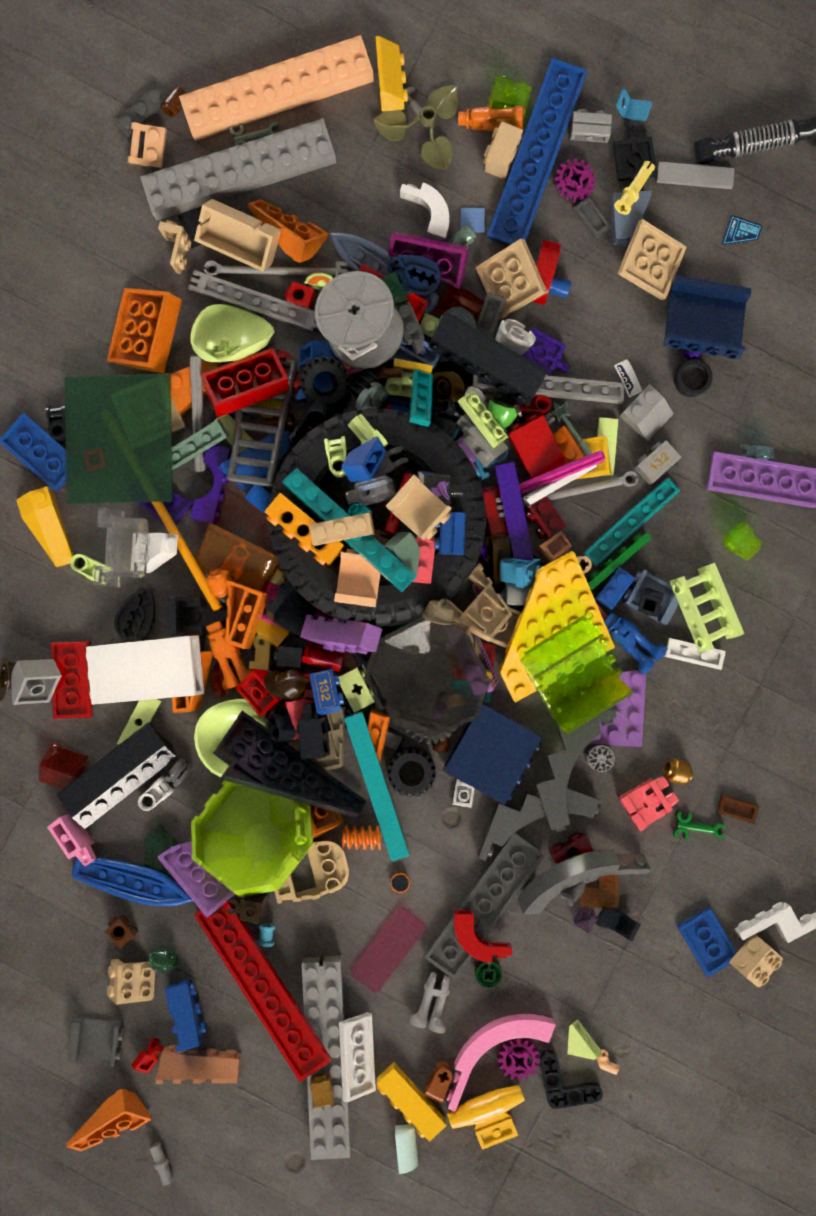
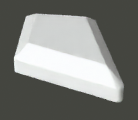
(354, 353)

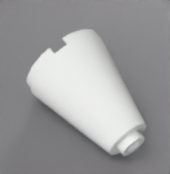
(512, 335)

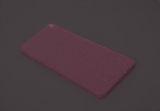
(388, 949)

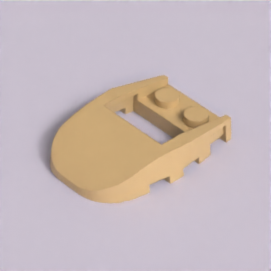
(329, 872)

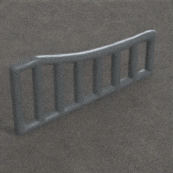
(278, 431)

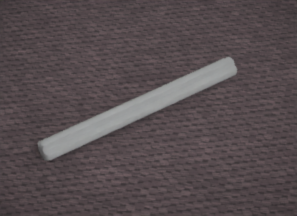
(197, 405)

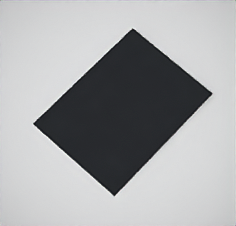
(190, 221)

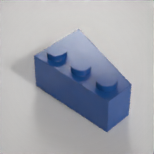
(185, 1014)

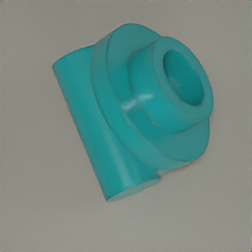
(357, 509)

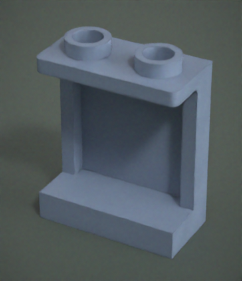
(634, 595)

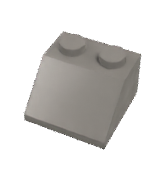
(647, 413)
(34, 681)

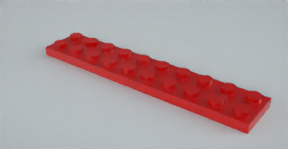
(265, 991)

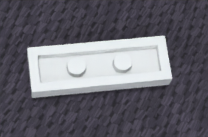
(689, 653)

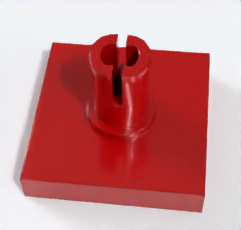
(322, 658)

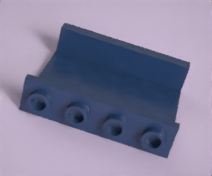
(706, 317)
(493, 754)

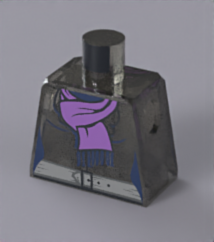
(440, 486)

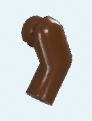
(386, 373)

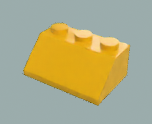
(390, 75)

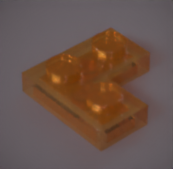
(602, 896)

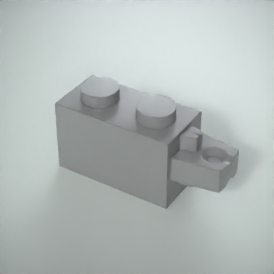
(477, 442)

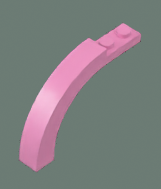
(491, 1034)

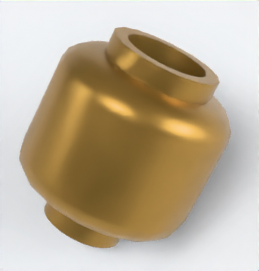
(678, 771)

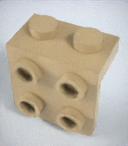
(176, 234)
(756, 961)
(130, 982)

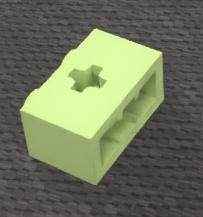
(356, 700)

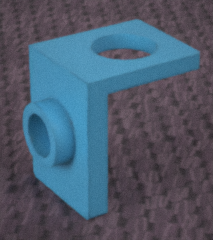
(633, 108)

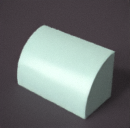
(406, 1147)

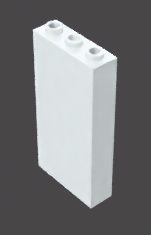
(145, 670)

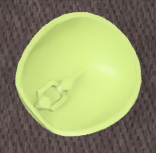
(229, 333)
(213, 727)

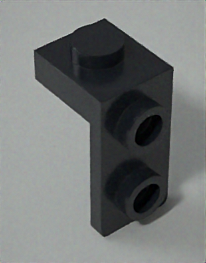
(618, 922)

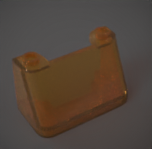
(242, 559)

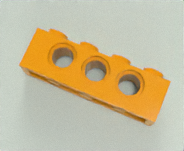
(275, 514)

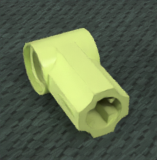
(364, 430)

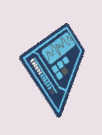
(741, 231)

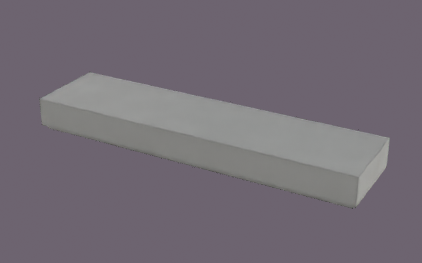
(695, 175)

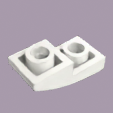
(463, 794)

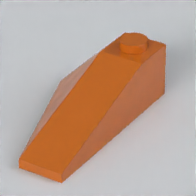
(116, 1114)

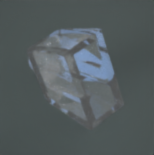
(380, 489)

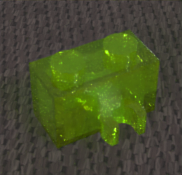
(509, 94)

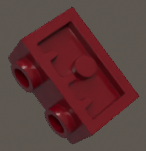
(545, 518)

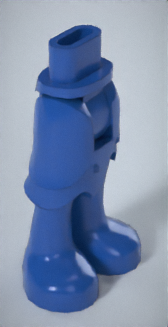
(626, 634)

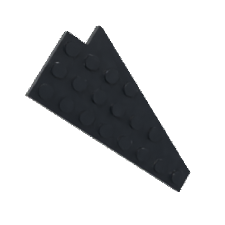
(279, 769)

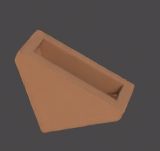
(554, 547)

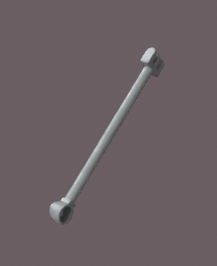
(274, 270)
(585, 488)

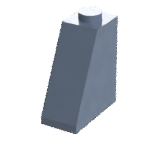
(624, 225)

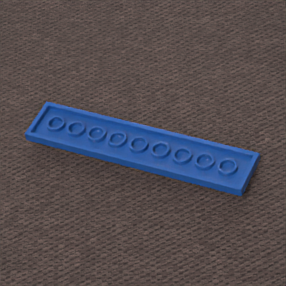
(537, 152)

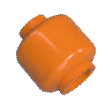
(218, 582)

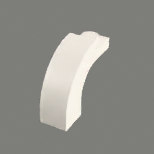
(434, 203)

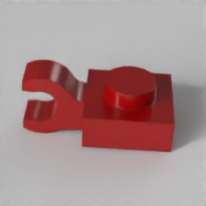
(147, 1059)

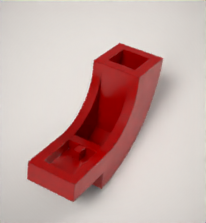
(546, 266)

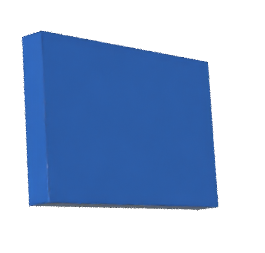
(707, 941)

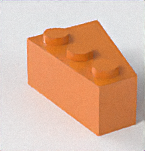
(244, 614)

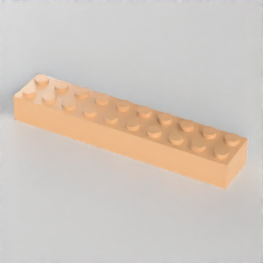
(277, 88)

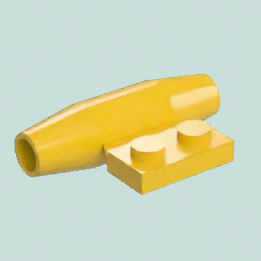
(489, 1115)

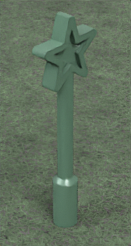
(561, 413)

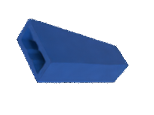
(256, 454)

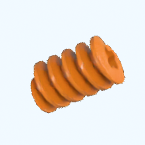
(362, 837)

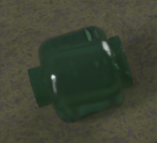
(163, 959)

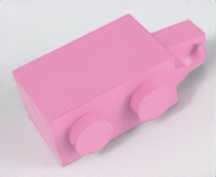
(73, 839)

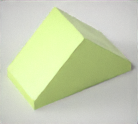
(581, 1043)

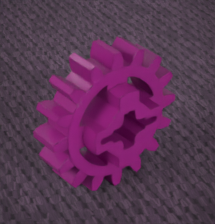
(571, 187)
(518, 1068)

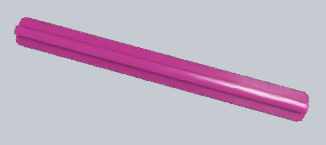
(561, 472)

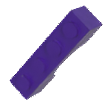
(207, 508)

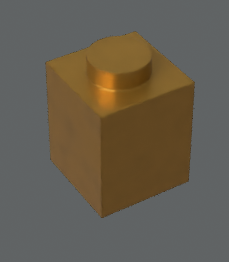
(322, 1090)

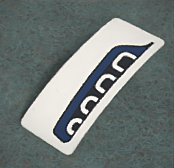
(628, 378)

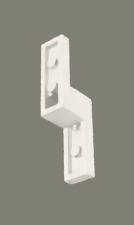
(783, 918)

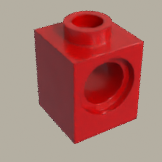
(306, 301)

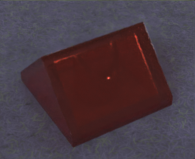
(459, 298)
(61, 766)

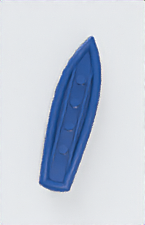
(131, 882)

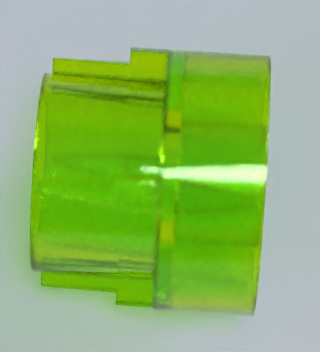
(742, 541)

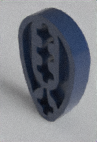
(422, 264)

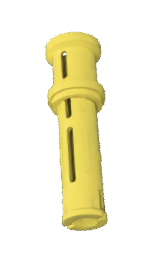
(631, 193)

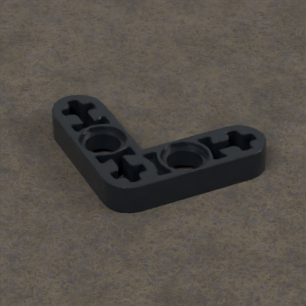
(558, 1089)

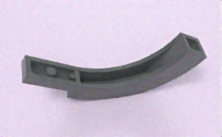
(576, 870)

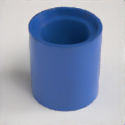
(560, 287)

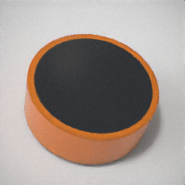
(400, 882)

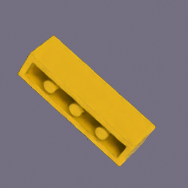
(410, 1100)

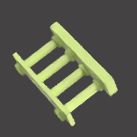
(720, 601)

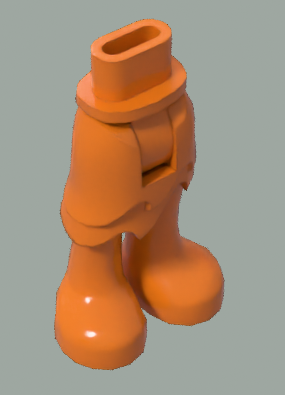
(487, 118)
(222, 651)

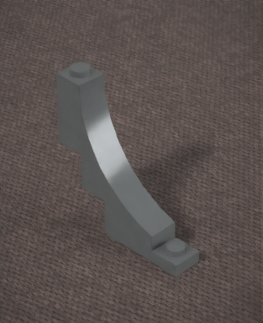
(553, 792)
(508, 820)

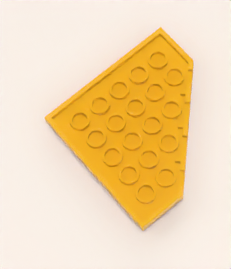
(552, 603)

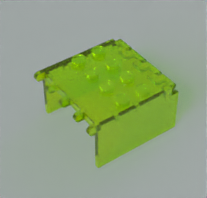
(575, 674)

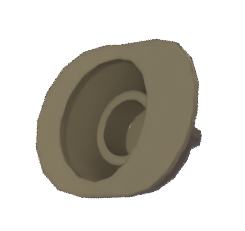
(439, 612)

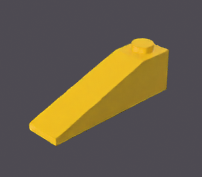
(44, 519)

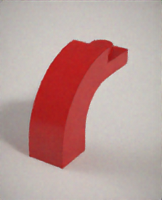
(472, 943)

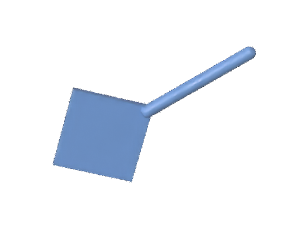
(473, 218)

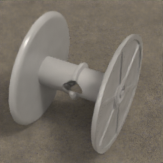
(357, 312)

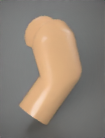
(605, 1064)

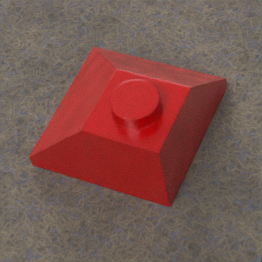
(255, 693)

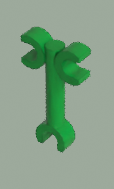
(685, 824)

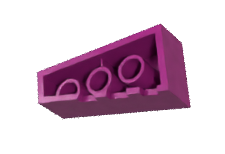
(449, 256)

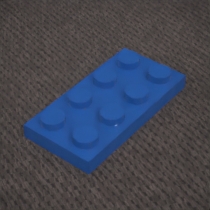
(37, 451)

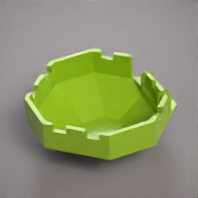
(251, 838)

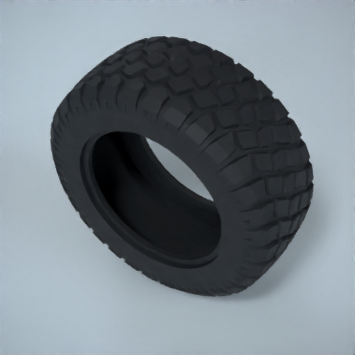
(426, 450)

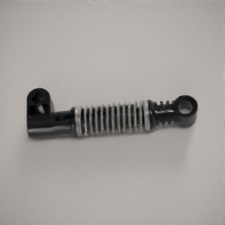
(783, 134)

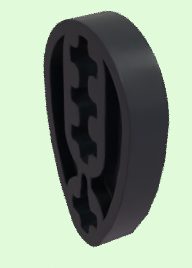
(125, 614)

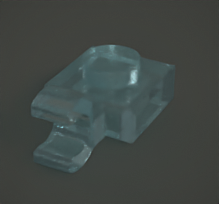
(759, 452)

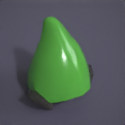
(502, 412)

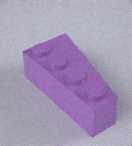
(341, 634)

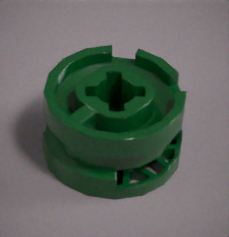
(488, 974)

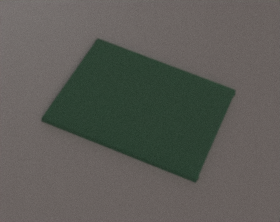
(118, 439)

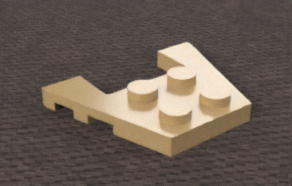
(486, 612)

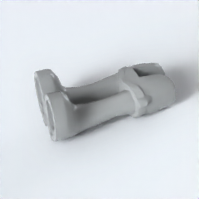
(421, 1017)

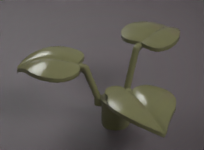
(442, 102)

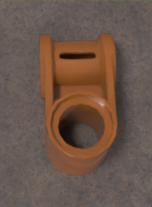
(438, 1084)

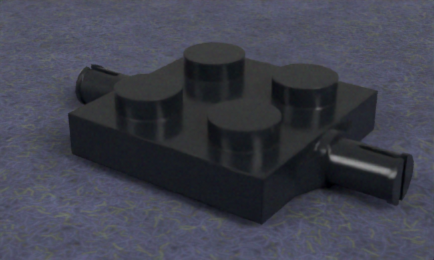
(631, 155)

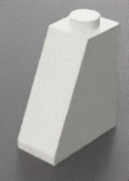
(161, 549)

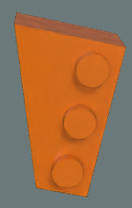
(182, 386)
(194, 703)

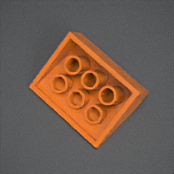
(144, 329)

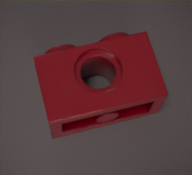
(576, 840)

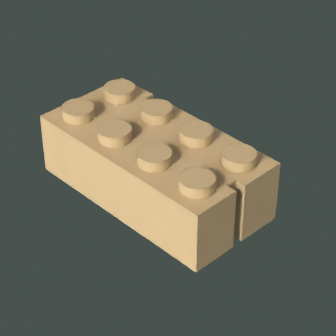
(237, 235)

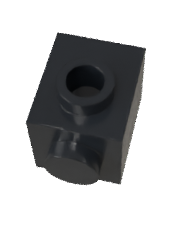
(651, 602)

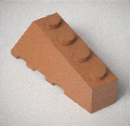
(199, 1065)

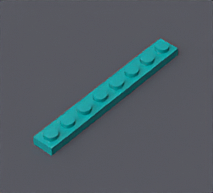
(366, 546)

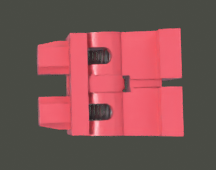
(651, 795)

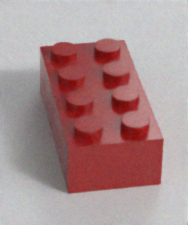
(245, 382)

